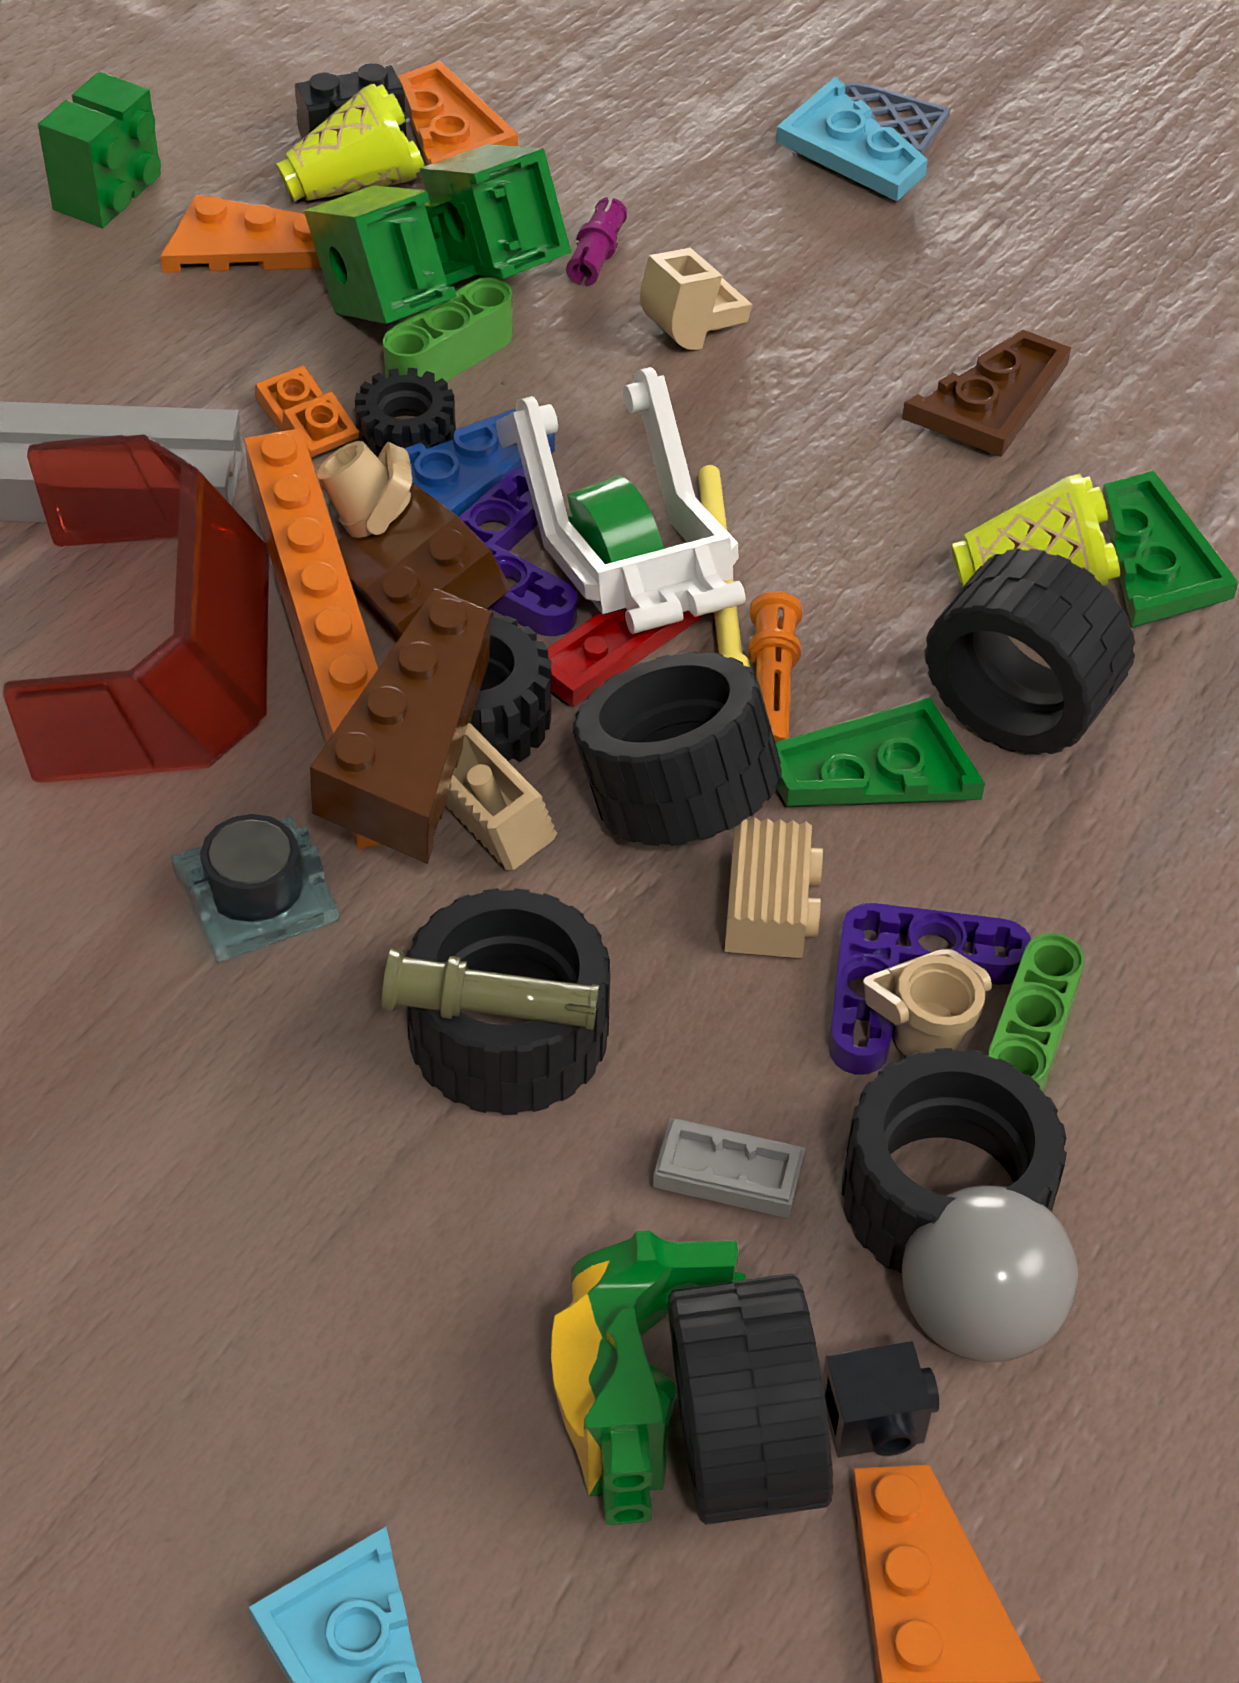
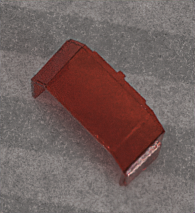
(205, 680)

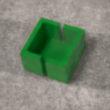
(100, 149)

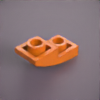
(297, 402)

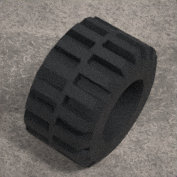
(515, 691)

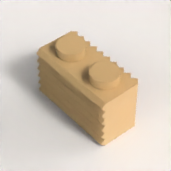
(498, 803)
(770, 888)

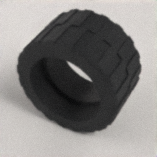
(1059, 616)
(678, 748)
(513, 1064)
(944, 1097)
(751, 1398)

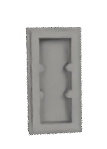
(729, 1167)

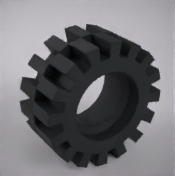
(405, 396)

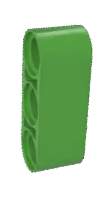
(453, 333)
(1039, 1006)

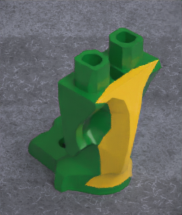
(605, 1387)

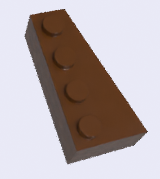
(404, 735)

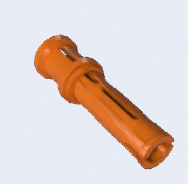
(774, 654)

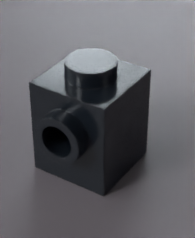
(878, 1399)

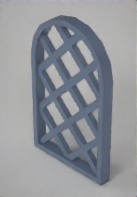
(902, 102)

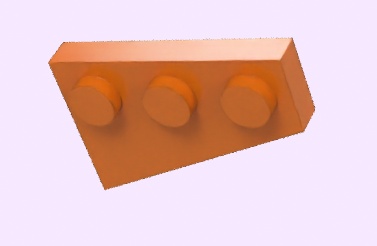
(449, 114)
(234, 231)
(926, 1588)

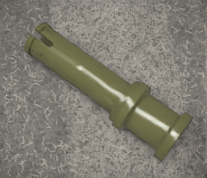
(455, 988)

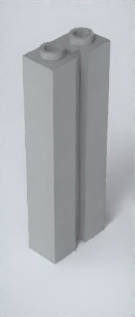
(200, 436)

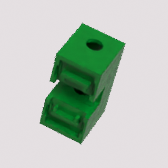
(403, 247)

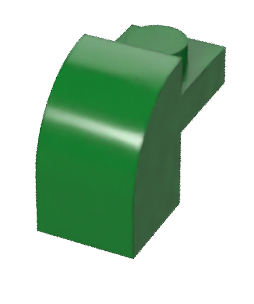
(614, 520)

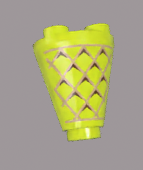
(352, 149)
(1055, 520)

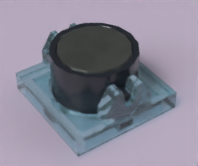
(250, 883)

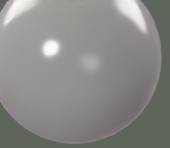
(990, 1275)

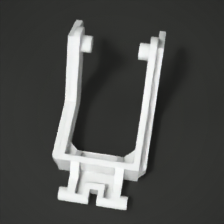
(651, 585)

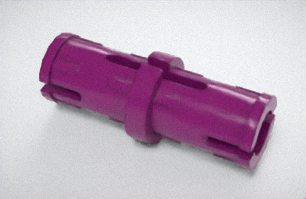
(596, 241)

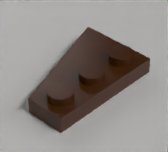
(995, 396)

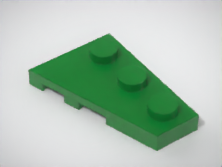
(1161, 552)
(879, 759)

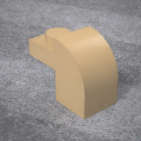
(689, 297)

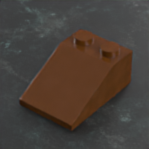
(418, 553)

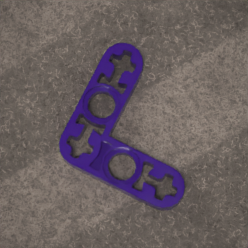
(554, 601)
(864, 957)

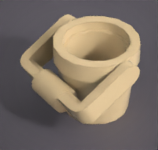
(367, 488)
(933, 999)

